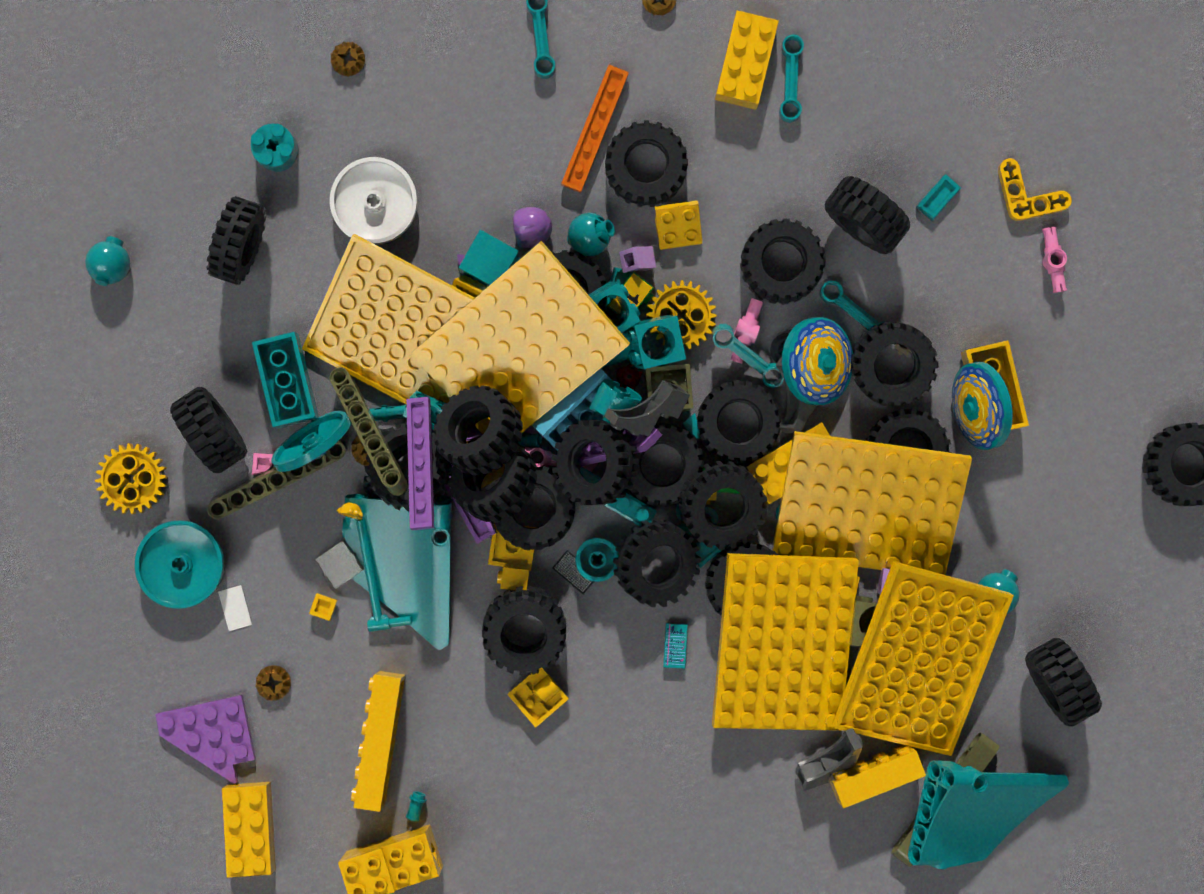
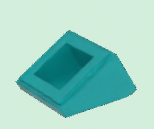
(691, 426)

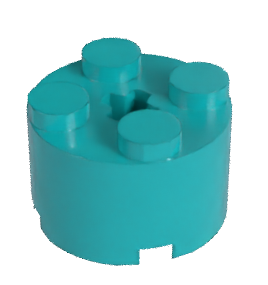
(262, 145)
(614, 397)
(584, 559)

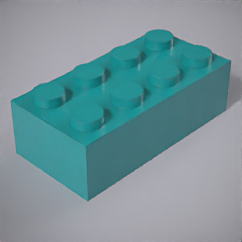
(285, 380)

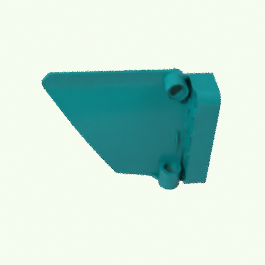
(407, 564)
(971, 811)

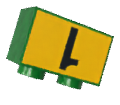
(638, 290)

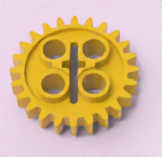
(695, 300)
(118, 465)

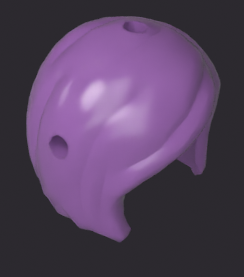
(531, 226)

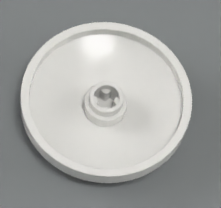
(373, 200)

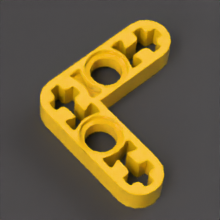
(1021, 199)

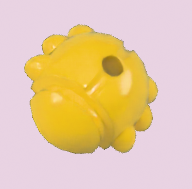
(350, 510)

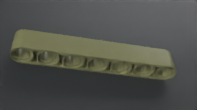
(371, 438)
(268, 484)
(977, 755)

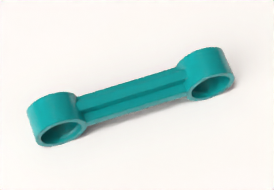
(541, 39)
(791, 78)
(849, 306)
(746, 354)

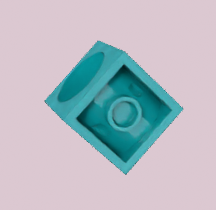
(487, 259)
(629, 312)
(672, 351)

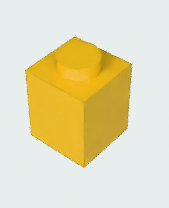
(512, 578)

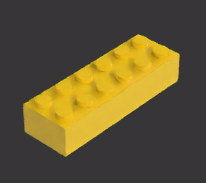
(379, 741)

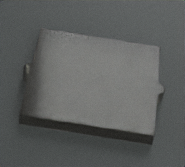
(339, 564)

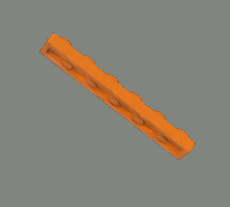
(594, 128)

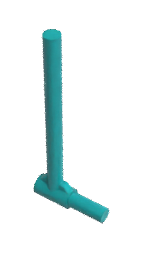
(378, 620)

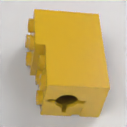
(391, 863)

